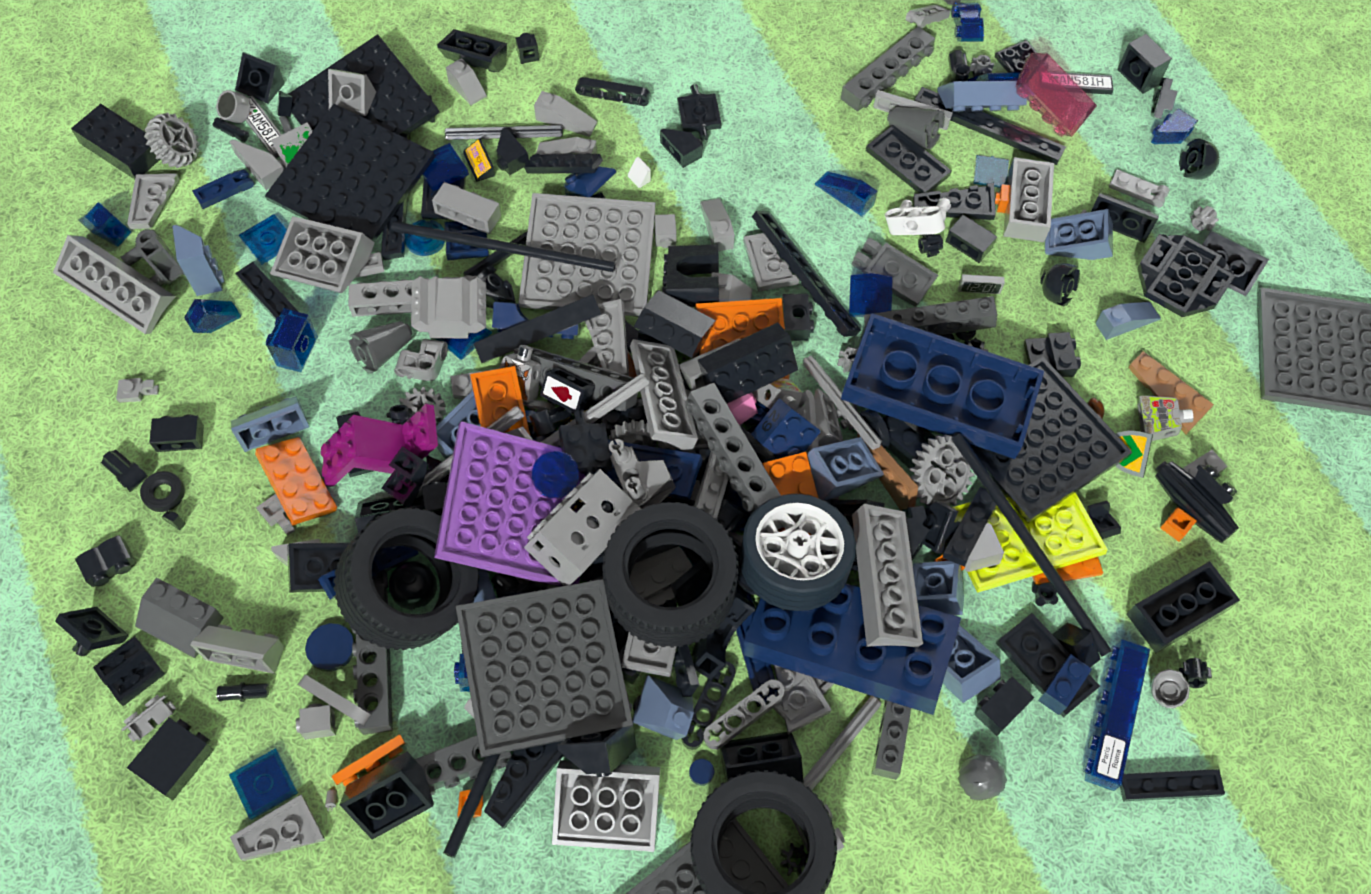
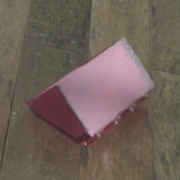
(1053, 94)

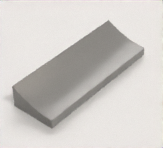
(112, 283)
(665, 395)
(886, 577)

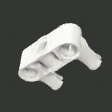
(917, 220)

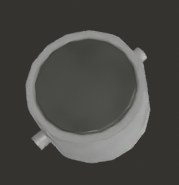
(233, 106)

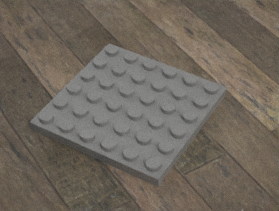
(594, 229)

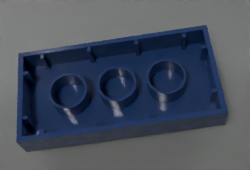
(943, 385)
(833, 648)

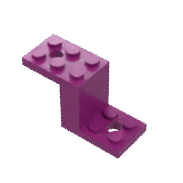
(374, 443)

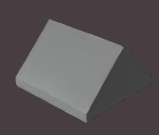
(350, 91)

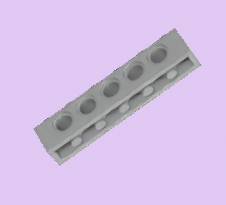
(383, 303)

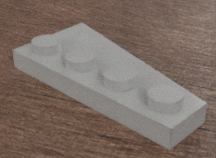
(609, 336)

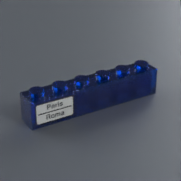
(1117, 715)

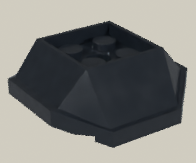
(1183, 275)

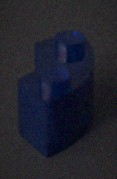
(968, 22)

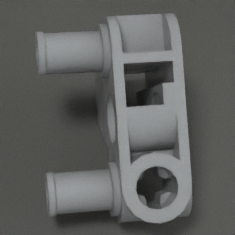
(642, 481)

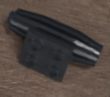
(1200, 497)

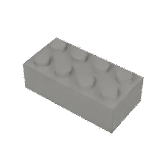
(1029, 200)

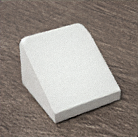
(640, 173)

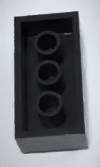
(115, 141)
(750, 363)
(1182, 607)

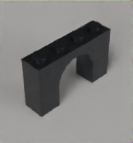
(687, 261)

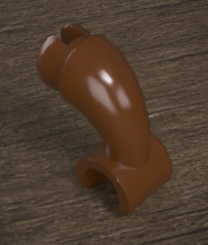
(1097, 406)

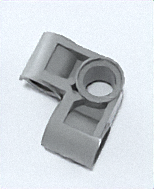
(413, 364)

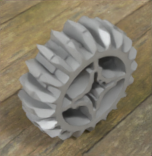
(172, 140)

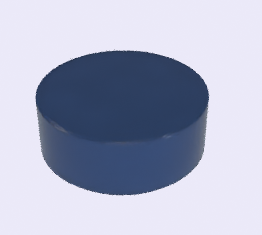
(701, 772)

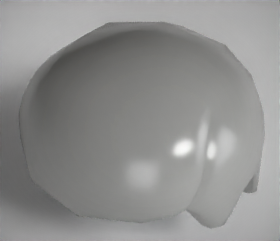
(1170, 689)

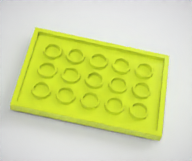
(1061, 532)

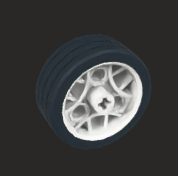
(797, 552)

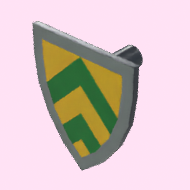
(1139, 444)

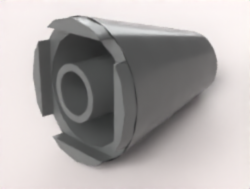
(918, 124)
(379, 344)

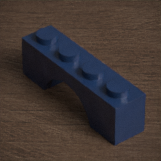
(509, 315)

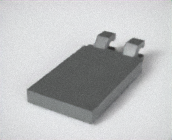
(909, 277)

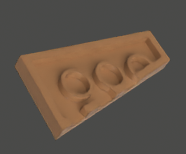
(1166, 384)
(895, 479)

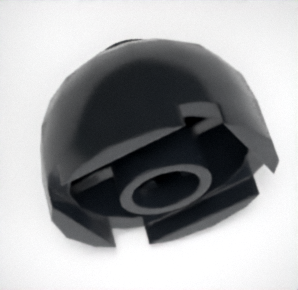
(1201, 155)
(1058, 280)
(412, 585)

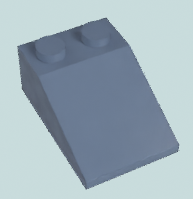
(1081, 236)
(842, 467)
(970, 667)

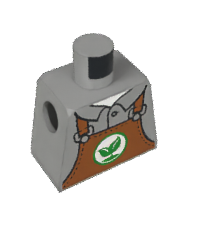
(527, 372)

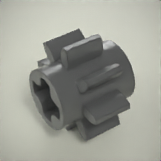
(981, 65)

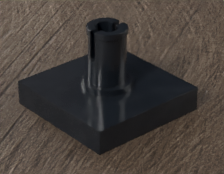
(91, 629)

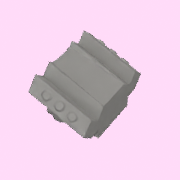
(448, 306)

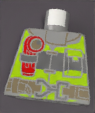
(782, 389)
(1162, 416)

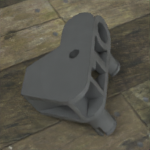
(158, 256)

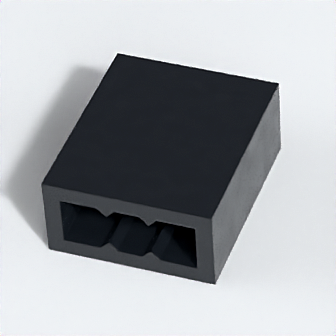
(171, 757)

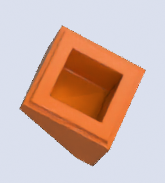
(1178, 524)

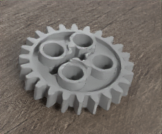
(932, 481)

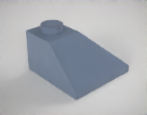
(939, 586)
(664, 709)

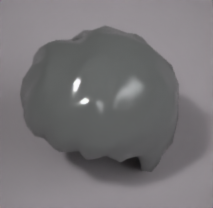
(982, 777)

